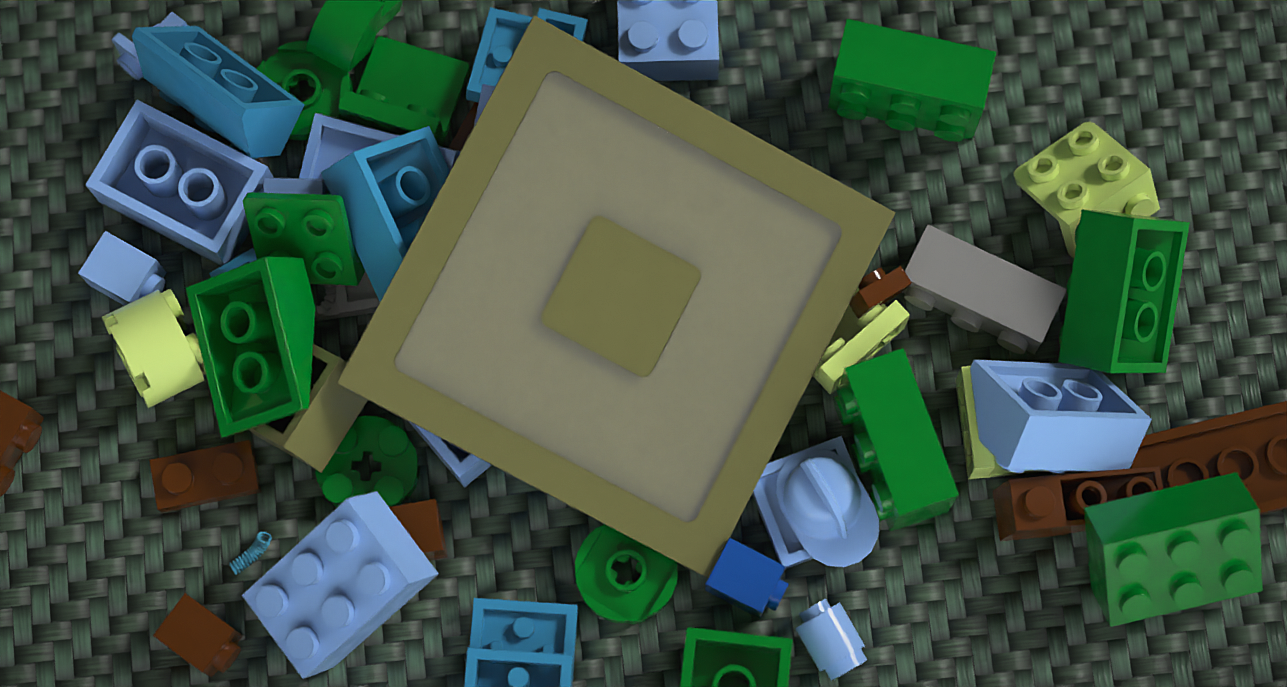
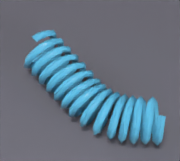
(242, 561)

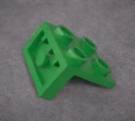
(406, 90)
(305, 228)

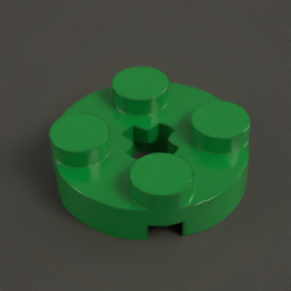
(295, 64)
(388, 446)
(628, 602)

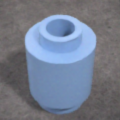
(831, 639)

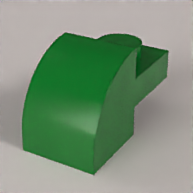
(348, 29)

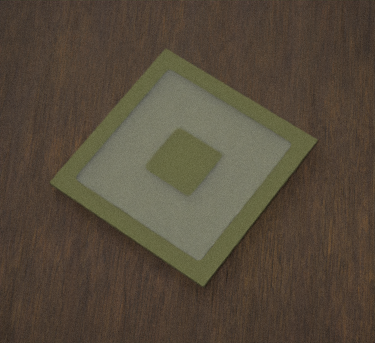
(618, 297)

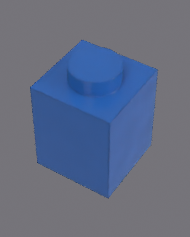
(747, 579)

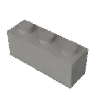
(981, 291)

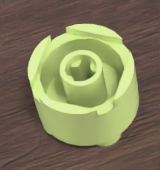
(155, 347)

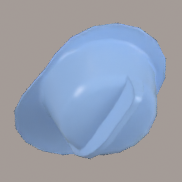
(827, 507)

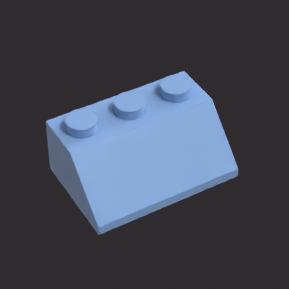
(1054, 417)

